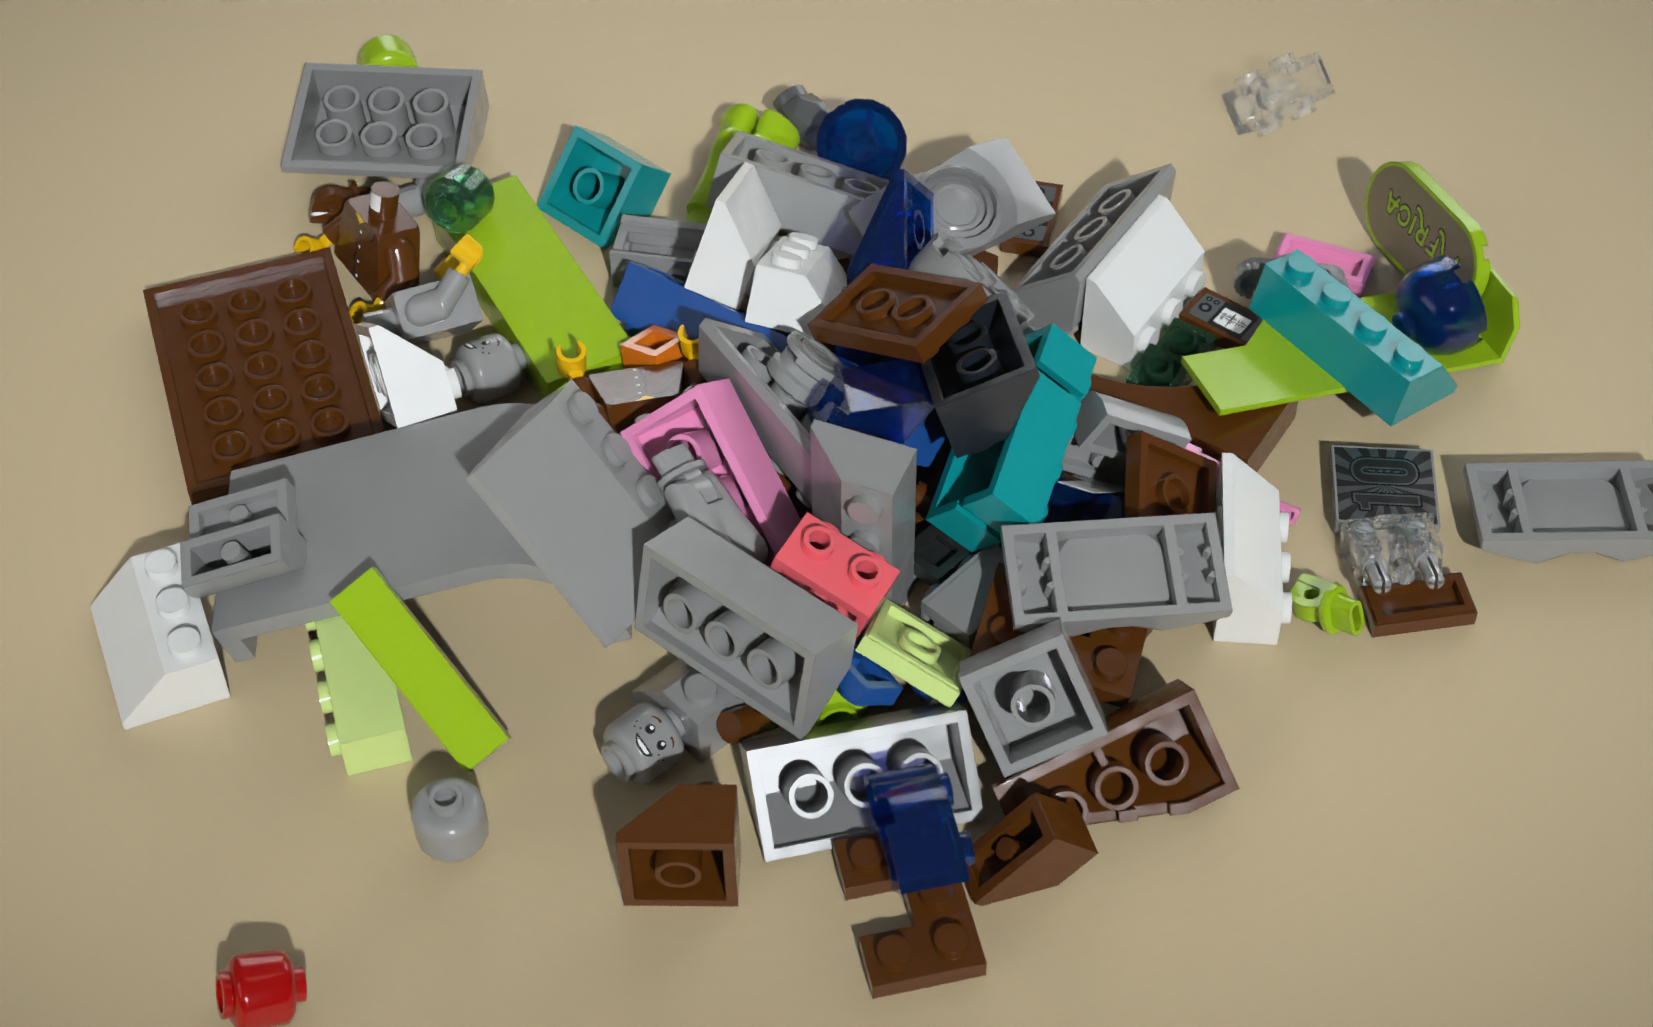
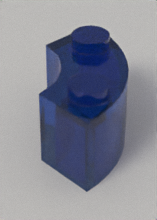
(918, 828)

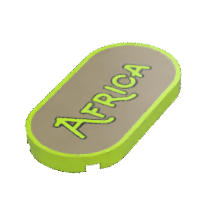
(1419, 220)

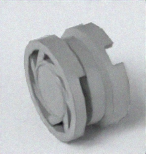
(803, 366)

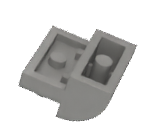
(1102, 432)
(242, 539)

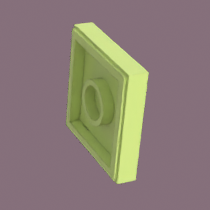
(914, 652)

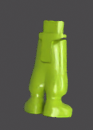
(737, 118)

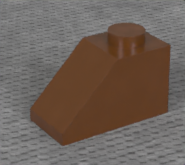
(1029, 850)

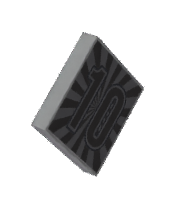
(1381, 482)

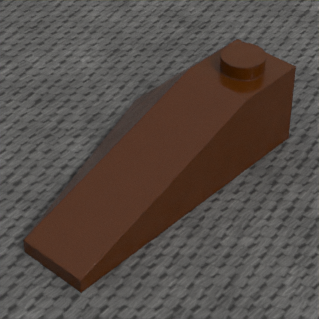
(1150, 764)

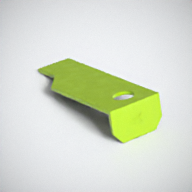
(1276, 372)

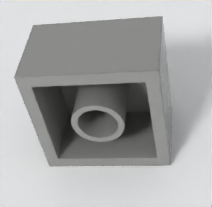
(1032, 698)

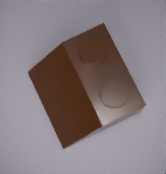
(683, 849)

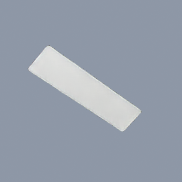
(1094, 486)

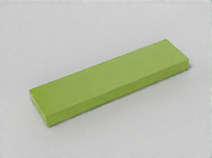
(420, 669)

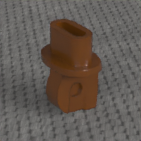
(330, 201)

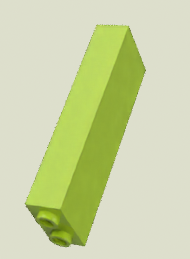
(538, 290)

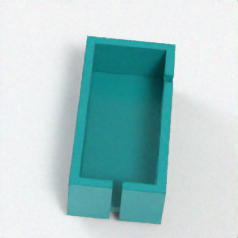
(1017, 475)

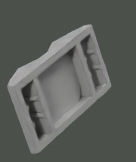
(977, 197)
(1563, 508)
(1116, 573)

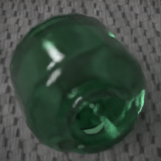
(459, 198)

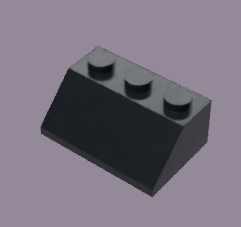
(982, 377)

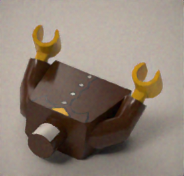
(374, 243)
(634, 392)

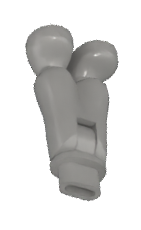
(705, 499)

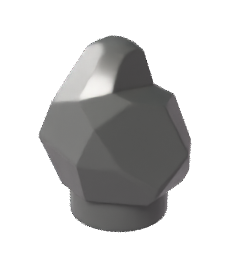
(803, 111)

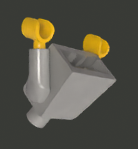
(438, 307)

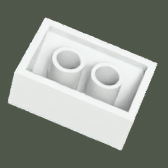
(734, 240)
(794, 284)
(1141, 285)
(405, 378)
(1252, 555)
(156, 641)

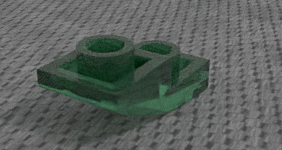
(1162, 363)

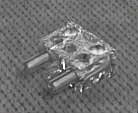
(1393, 550)

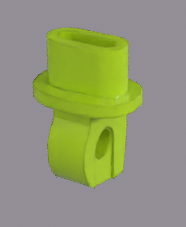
(1327, 603)

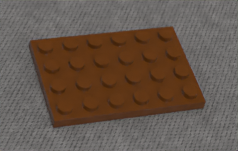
(259, 367)

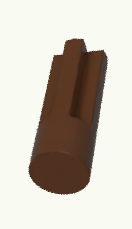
(743, 723)

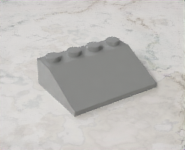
(385, 120)
(576, 505)

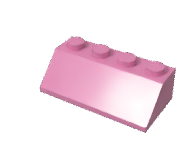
(720, 432)

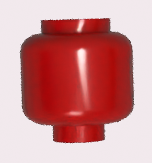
(260, 989)

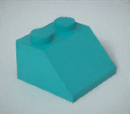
(599, 183)

